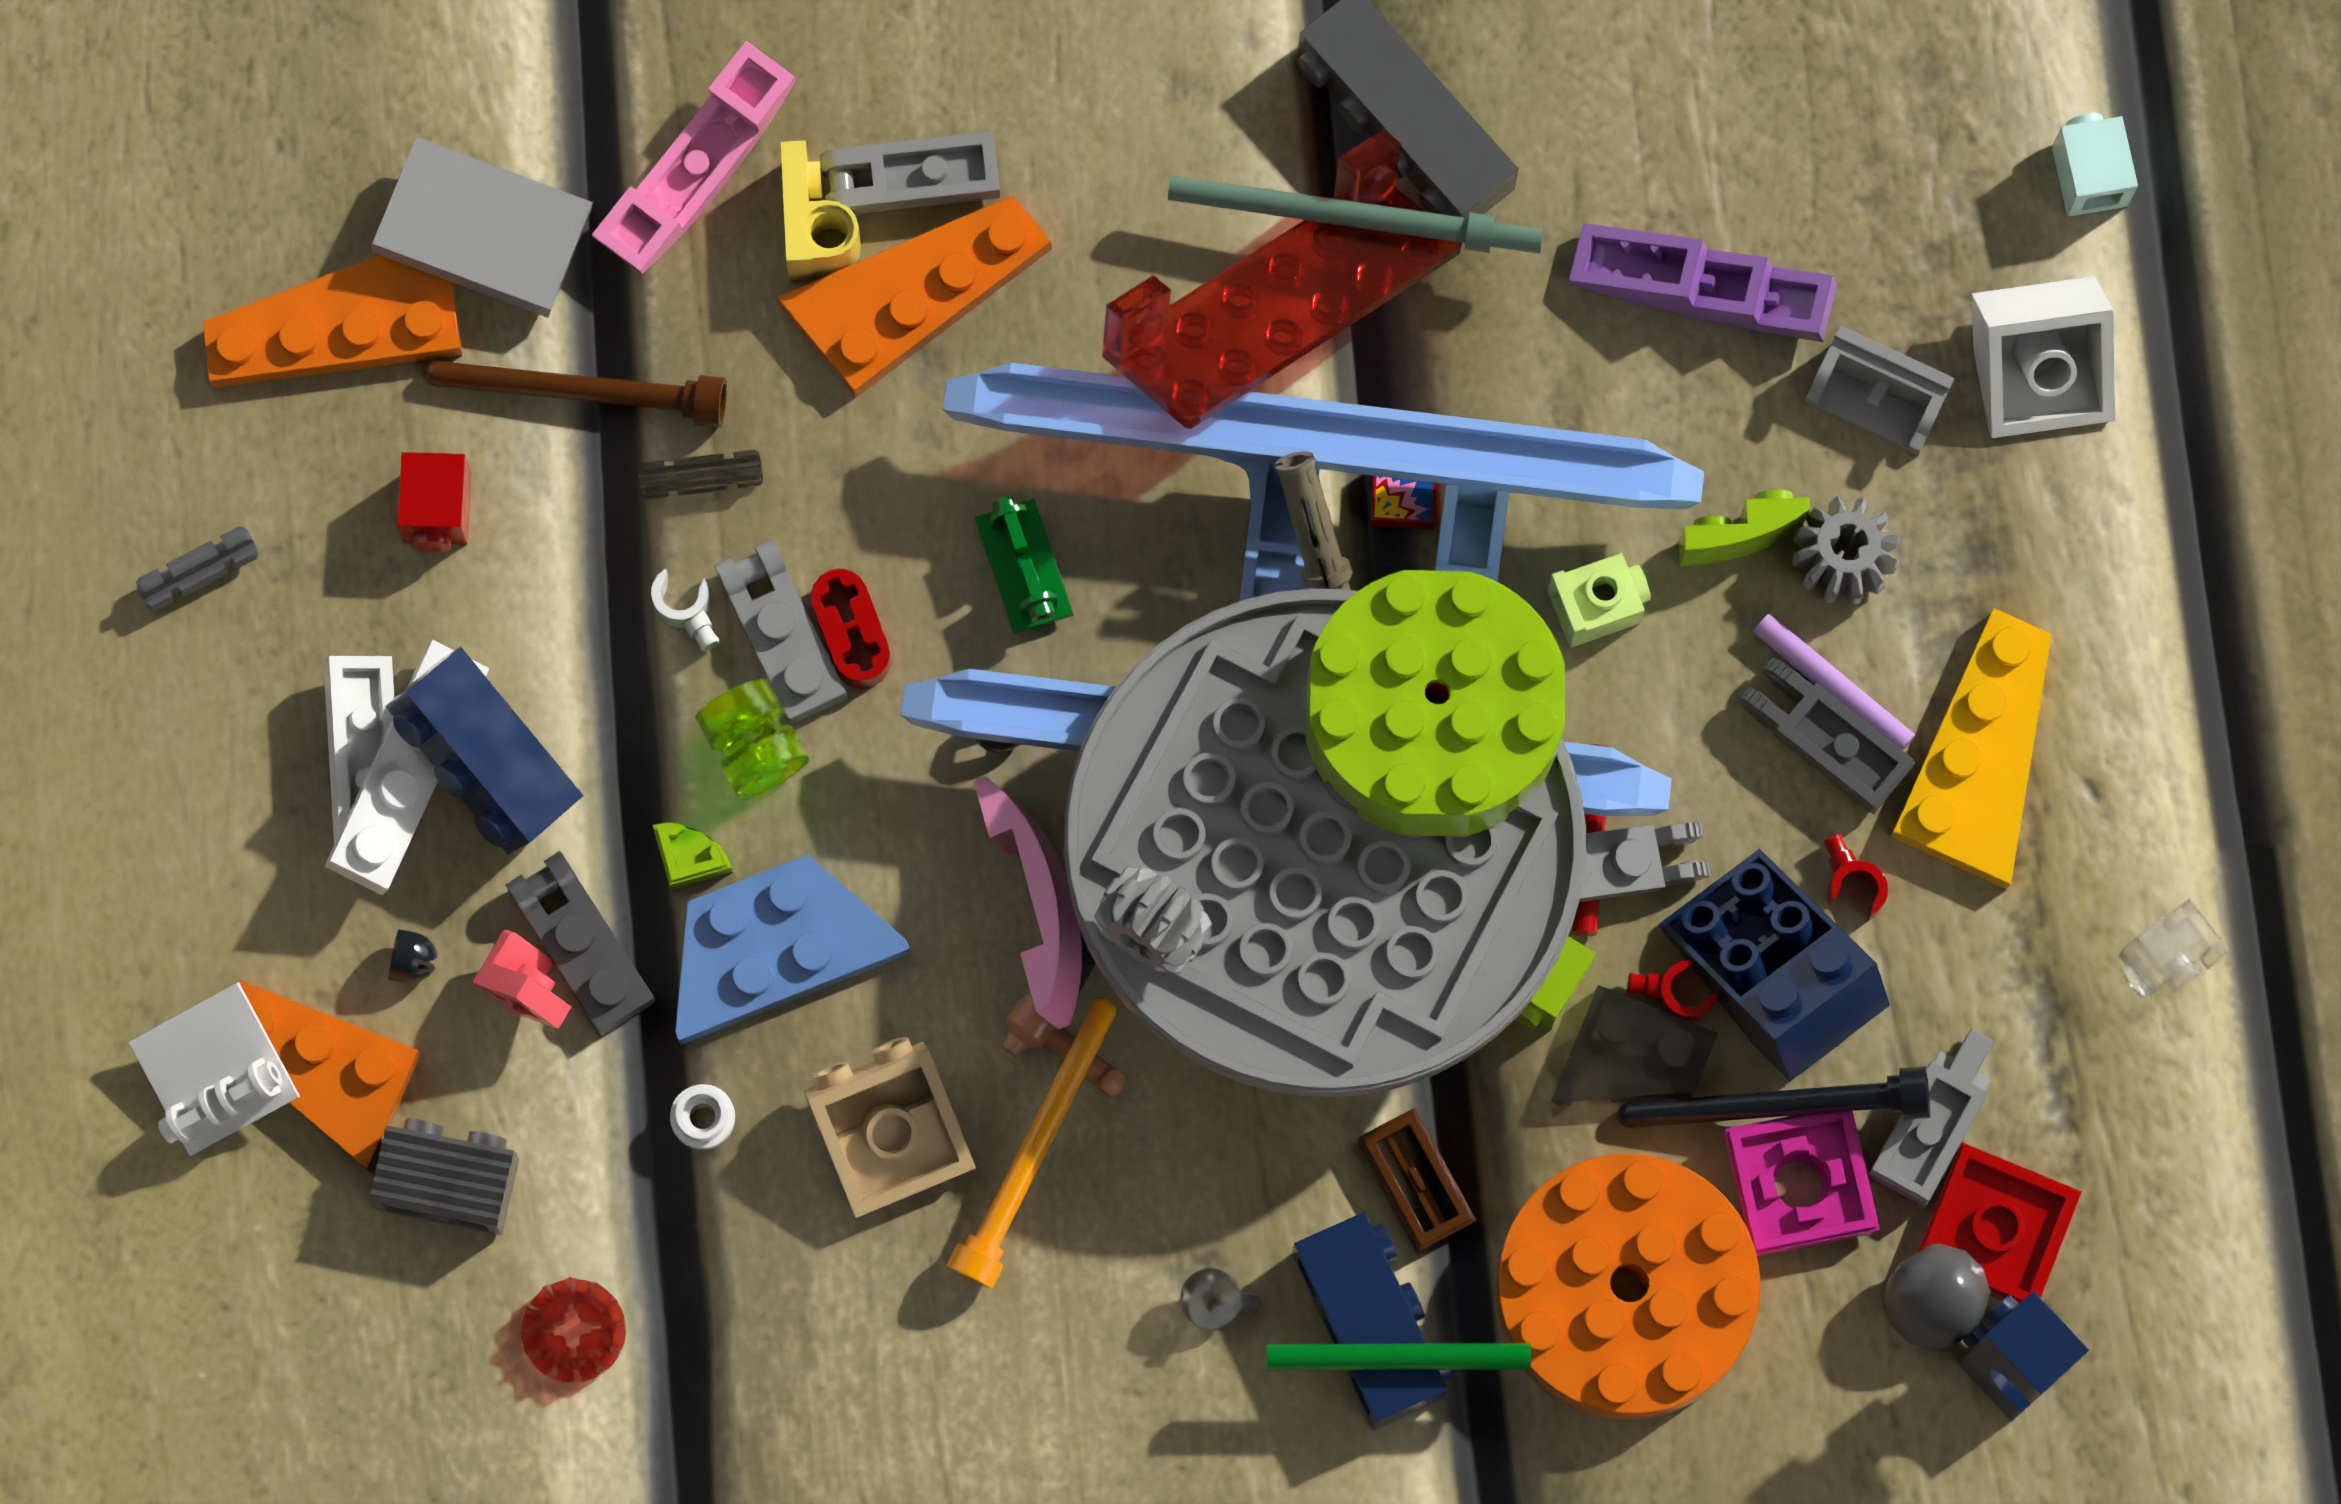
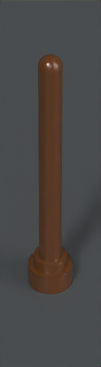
(699, 399)

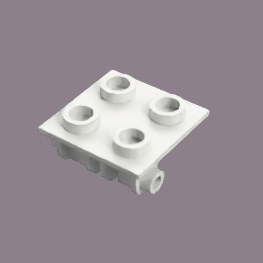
(213, 1070)

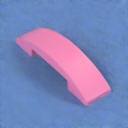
(698, 161)
(1056, 965)

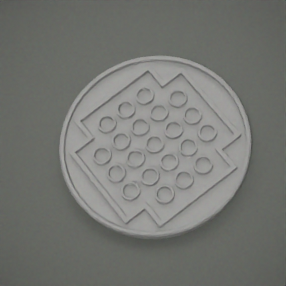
(1331, 943)

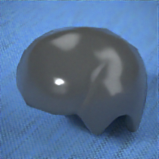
(1936, 1296)

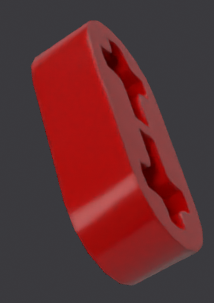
(864, 622)

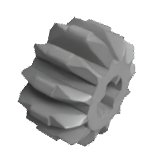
(1831, 569)
(1152, 919)

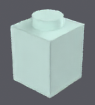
(2094, 164)

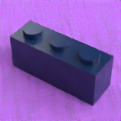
(483, 752)
(1366, 1305)

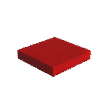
(2002, 1219)

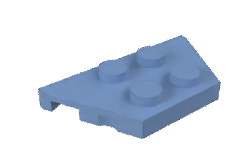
(774, 944)

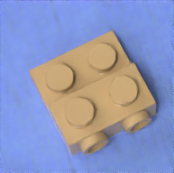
(888, 1126)

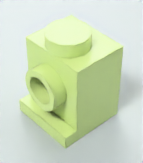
(1586, 616)

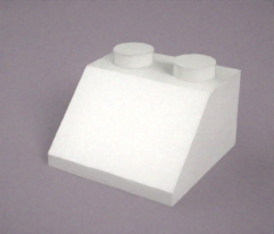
(2044, 356)

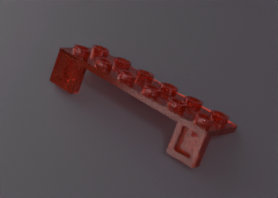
(1272, 302)

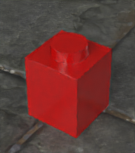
(434, 500)

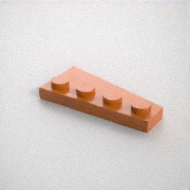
(906, 296)

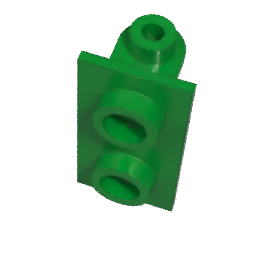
(1023, 564)

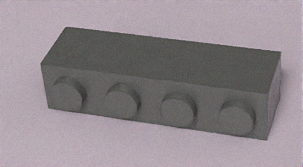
(1392, 89)

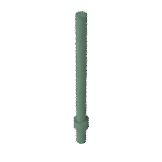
(1477, 232)

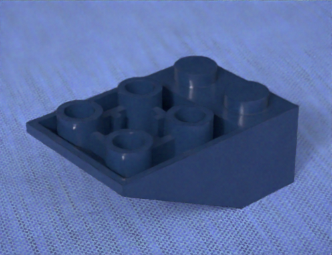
(1777, 964)

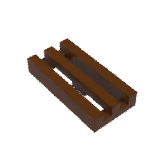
(1441, 1229)

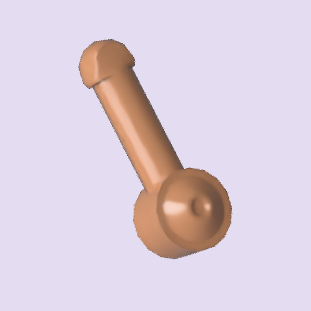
(1032, 1031)

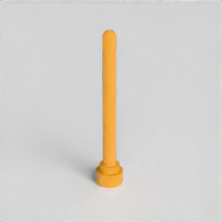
(981, 1253)

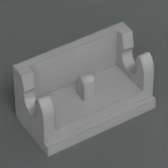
(1879, 390)

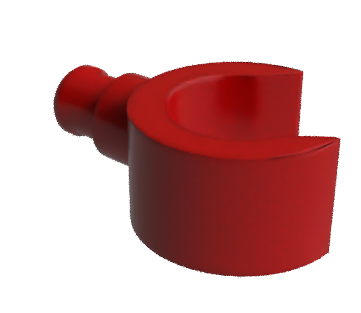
(1846, 866)
(1659, 988)

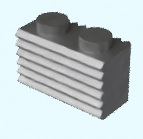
(444, 1177)

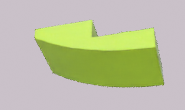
(1762, 523)

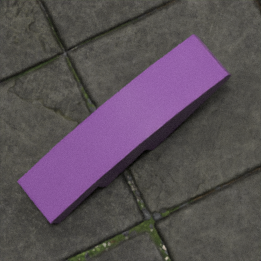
(1702, 283)

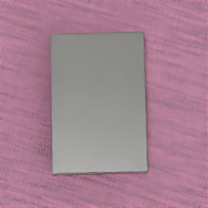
(481, 227)

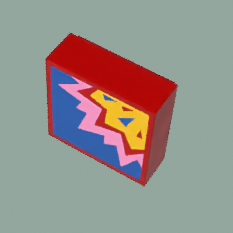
(1402, 503)

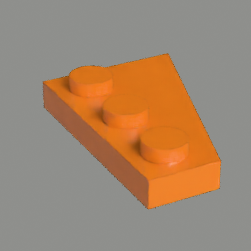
(344, 1074)

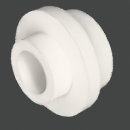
(702, 1097)

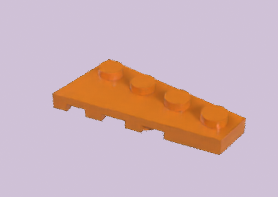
(336, 323)

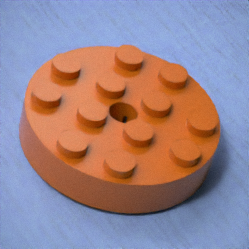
(1668, 1233)

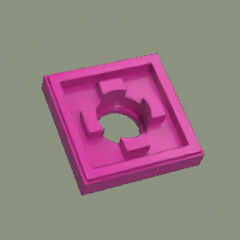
(1827, 1144)

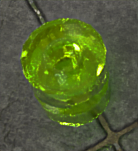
(738, 720)

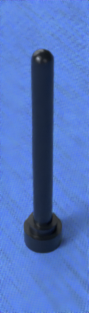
(1901, 1094)

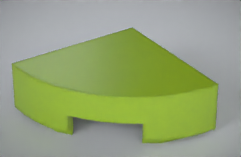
(689, 855)

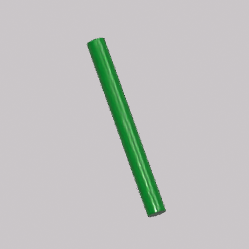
(1399, 1356)

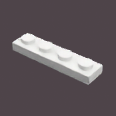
(387, 803)

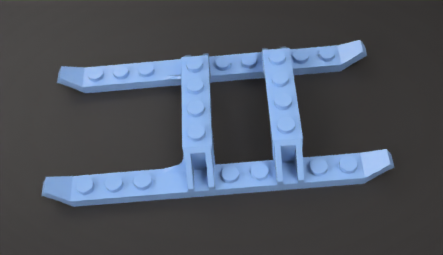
(1471, 456)

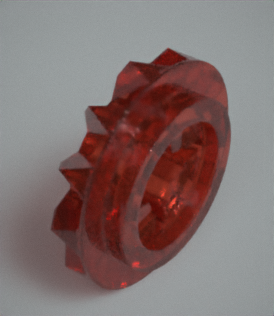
(596, 1349)

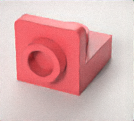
(518, 980)

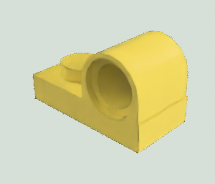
(808, 218)

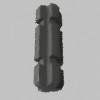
(197, 568)

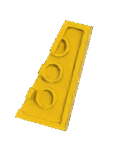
(1978, 767)

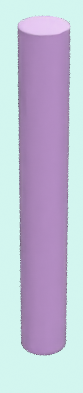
(1822, 672)

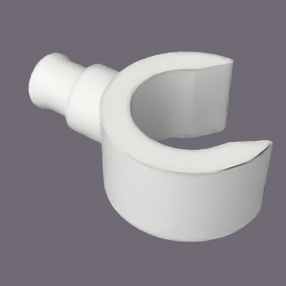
(692, 619)

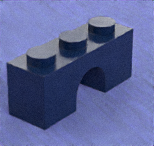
(2020, 1353)

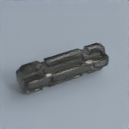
(700, 474)

